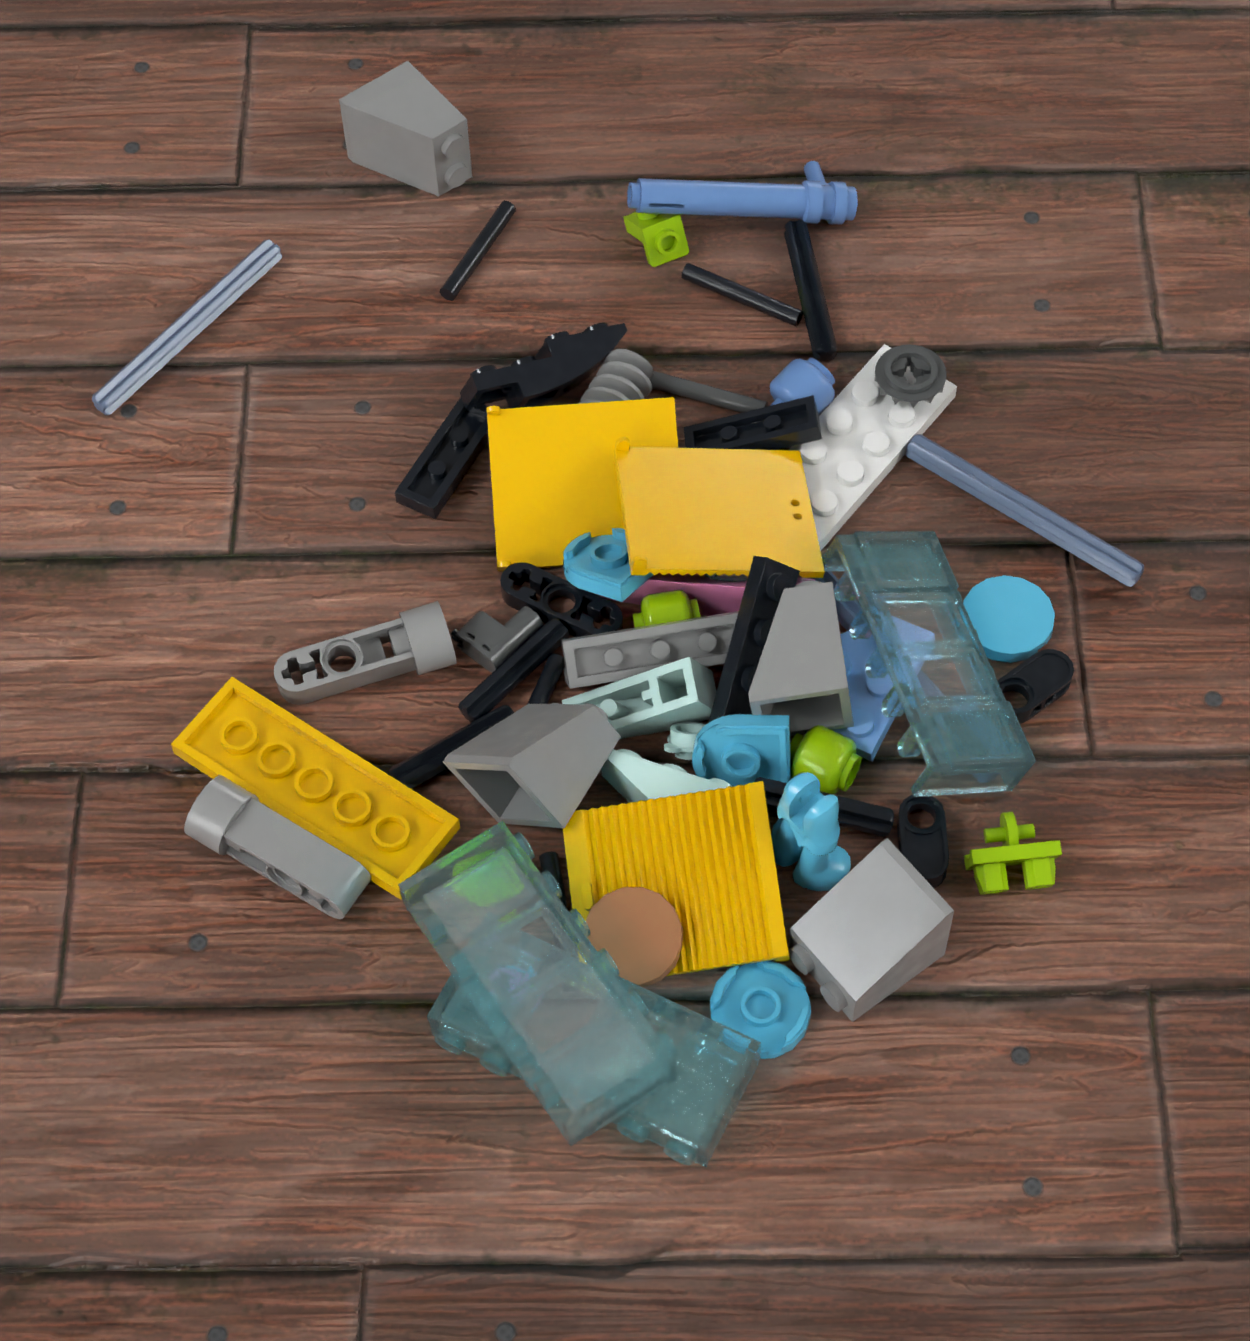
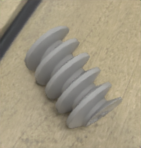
(620, 378)

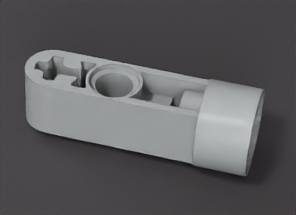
(417, 641)
(239, 825)

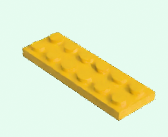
(316, 784)

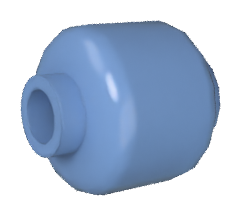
(802, 380)

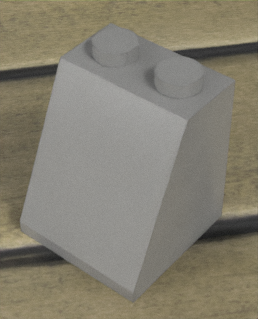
(407, 131)
(804, 662)
(536, 762)
(871, 932)

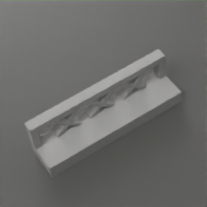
(636, 650)

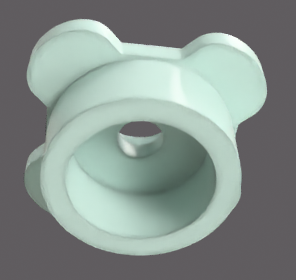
(682, 739)

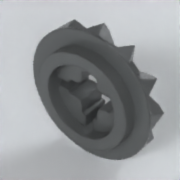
(926, 368)

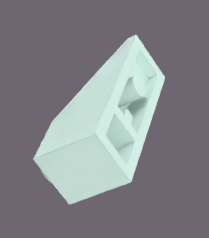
(655, 698)

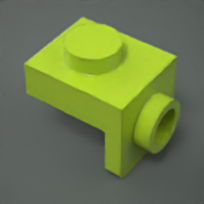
(660, 234)

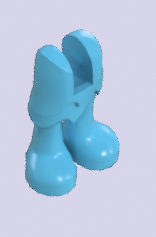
(809, 833)

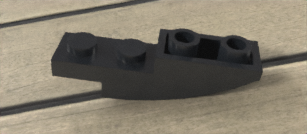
(554, 371)

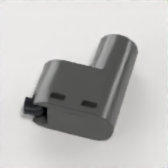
(490, 641)

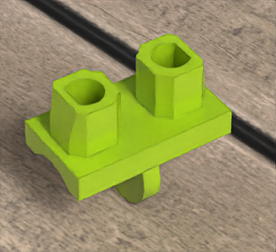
(991, 863)

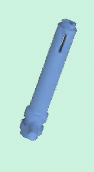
(807, 201)

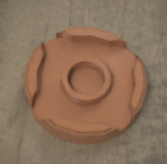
(638, 933)

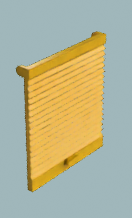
(559, 471)
(715, 510)
(700, 852)

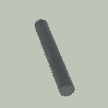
(705, 393)

